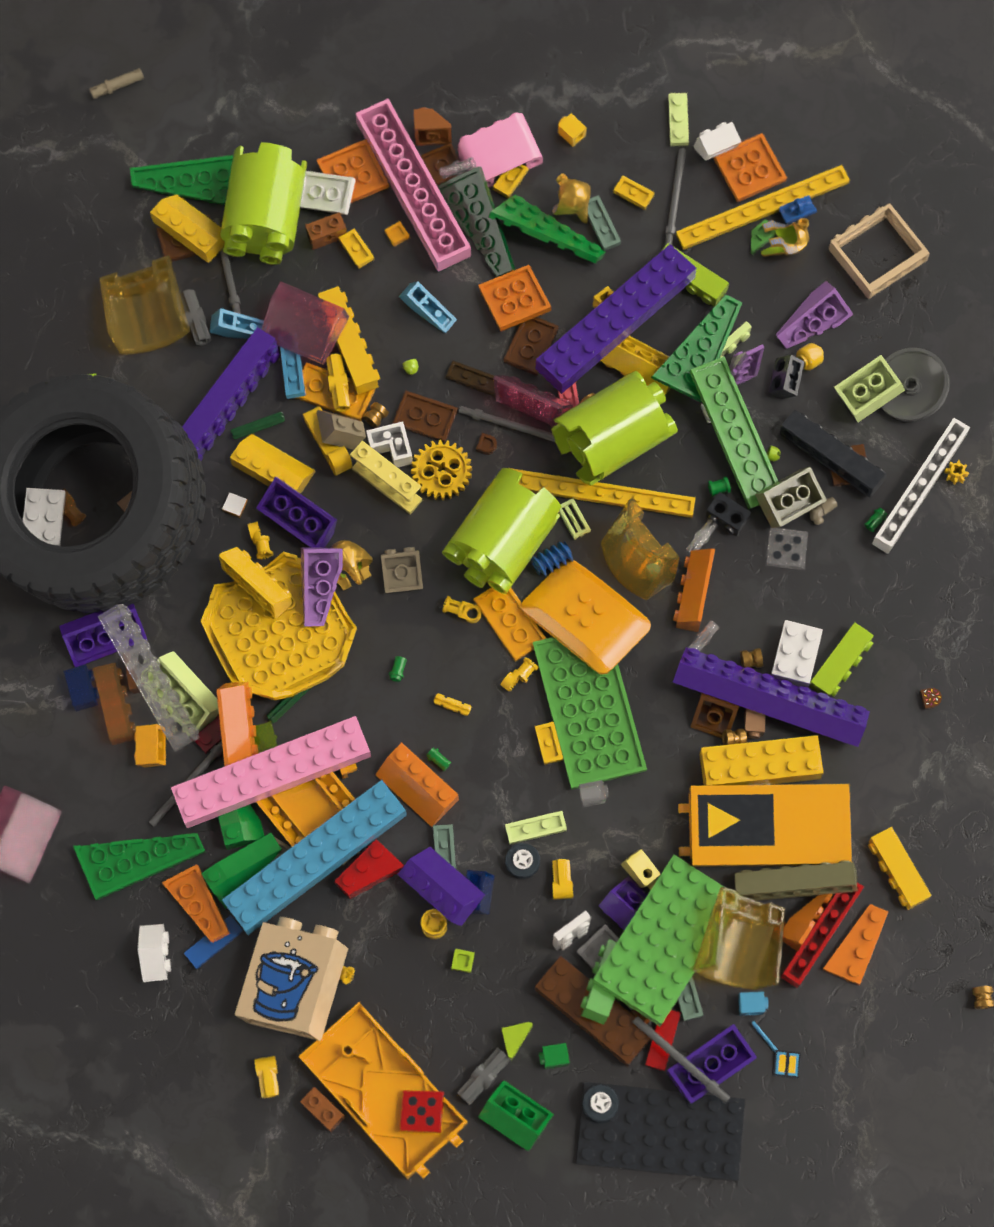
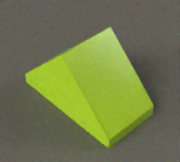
(514, 1037)

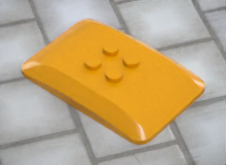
(586, 616)
(306, 806)

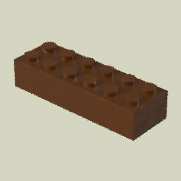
(565, 990)

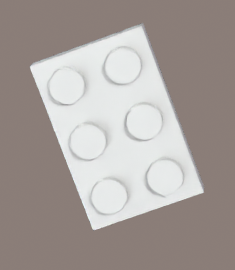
(327, 192)
(44, 514)
(576, 928)

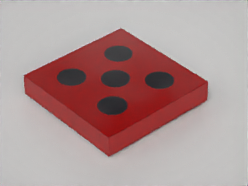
(422, 1111)

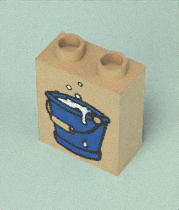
(292, 978)

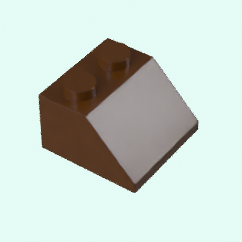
(714, 715)

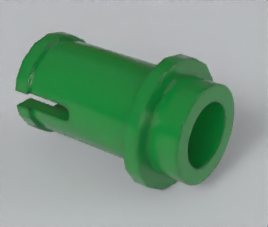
(875, 520)
(398, 668)
(436, 757)

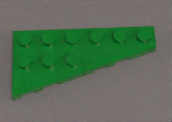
(191, 179)
(544, 227)
(700, 347)
(126, 862)

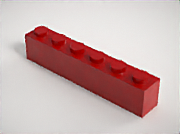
(819, 936)

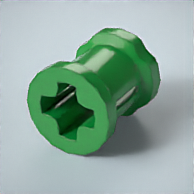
(719, 486)

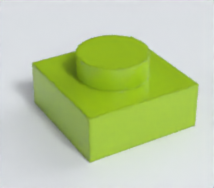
(463, 960)

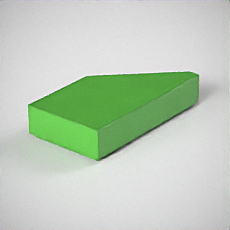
(760, 237)

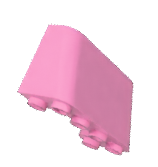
(501, 147)

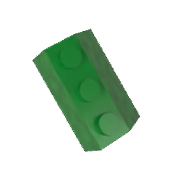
(515, 1115)

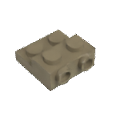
(401, 570)

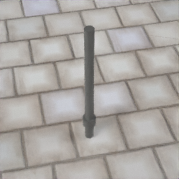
(670, 229)
(234, 300)
(478, 414)
(216, 752)
(711, 1086)

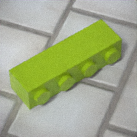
(706, 283)
(841, 661)

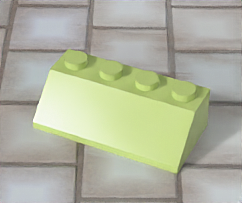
(192, 692)

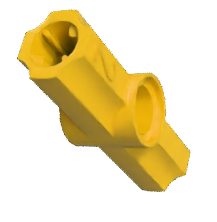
(338, 383)

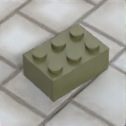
(790, 497)

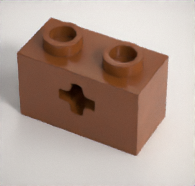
(325, 230)
(322, 1109)

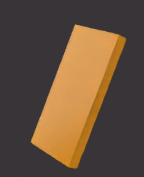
(319, 394)
(509, 622)

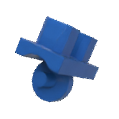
(797, 209)

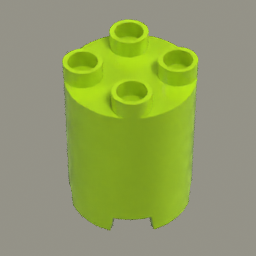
(263, 203)
(614, 427)
(502, 531)

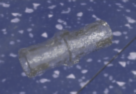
(457, 168)
(702, 536)
(703, 638)

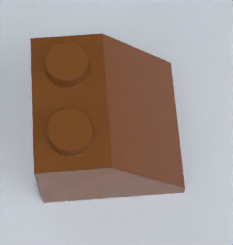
(431, 128)

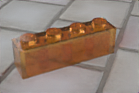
(114, 704)

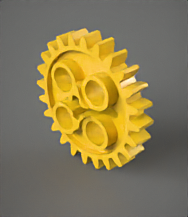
(449, 456)

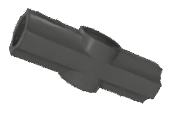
(195, 317)
(483, 1076)

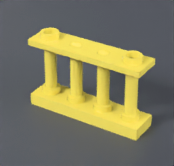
(386, 477)

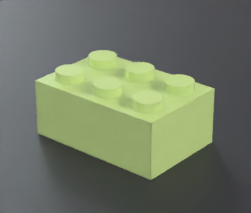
(869, 388)

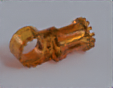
(72, 511)

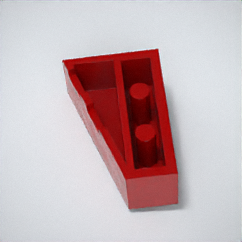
(369, 869)

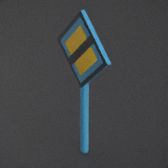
(786, 1062)

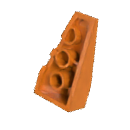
(802, 922)

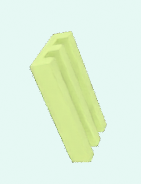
(580, 533)

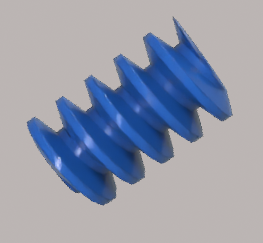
(551, 558)

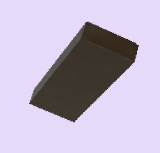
(471, 378)

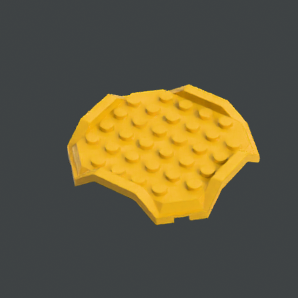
(279, 653)

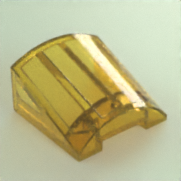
(144, 308)
(637, 556)
(742, 942)

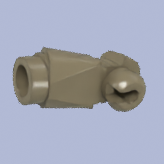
(821, 510)

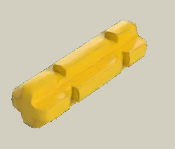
(452, 704)

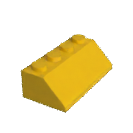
(188, 226)
(636, 356)
(267, 462)
(255, 581)

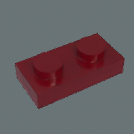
(210, 736)

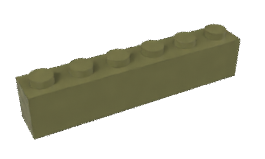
(797, 881)

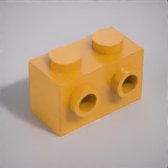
(150, 746)

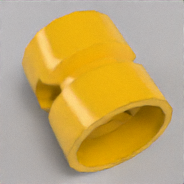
(433, 924)

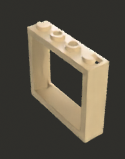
(867, 222)

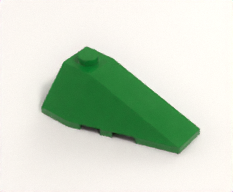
(240, 827)
(241, 866)

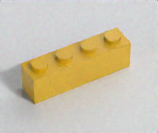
(899, 867)

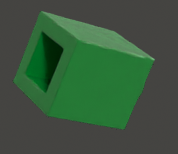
(554, 1056)

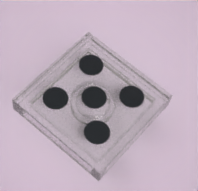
(787, 548)

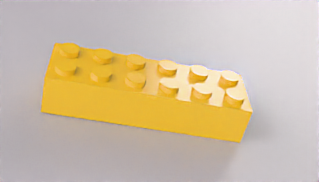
(762, 762)

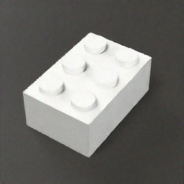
(796, 653)

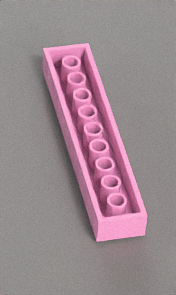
(413, 185)
(271, 772)

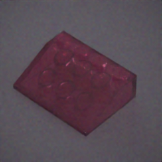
(304, 322)
(529, 399)
(24, 832)

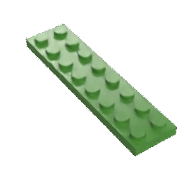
(734, 428)

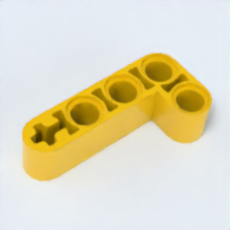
(336, 456)

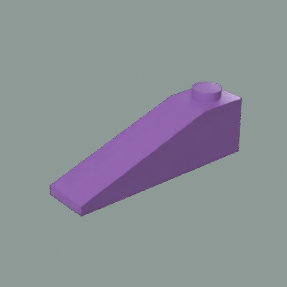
(819, 312)
(746, 365)
(319, 580)

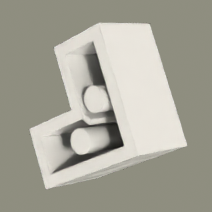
(392, 439)
(153, 951)

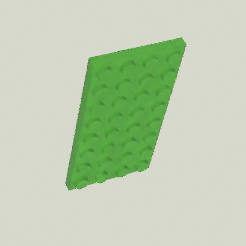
(589, 716)
(661, 942)

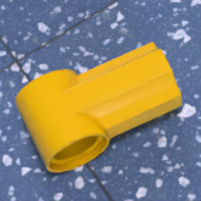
(562, 883)
(266, 1071)

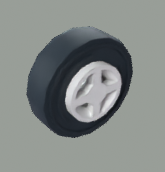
(520, 854)
(604, 1098)

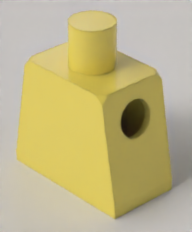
(636, 865)

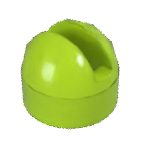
(410, 366)
(773, 453)

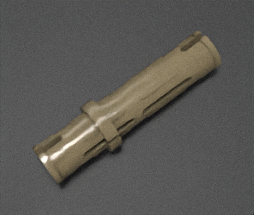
(116, 83)

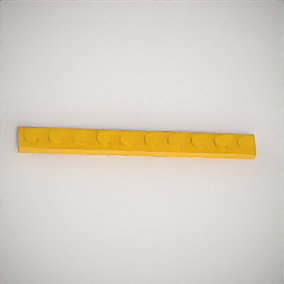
(761, 207)
(608, 493)

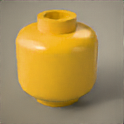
(811, 355)

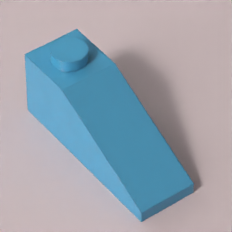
(427, 306)
(233, 324)

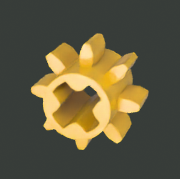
(956, 477)

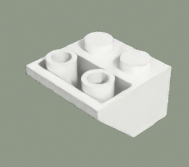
(717, 141)

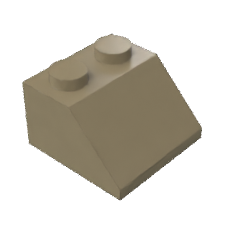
(340, 430)

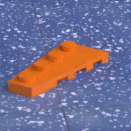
(197, 900)
(857, 948)

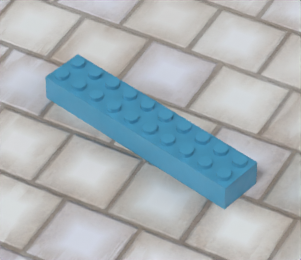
(314, 857)

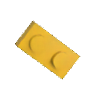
(510, 180)
(633, 192)
(356, 248)
(548, 743)

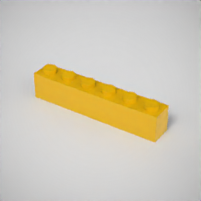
(352, 347)

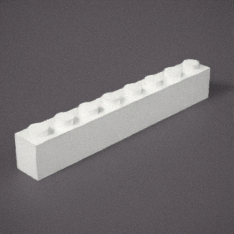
(920, 485)

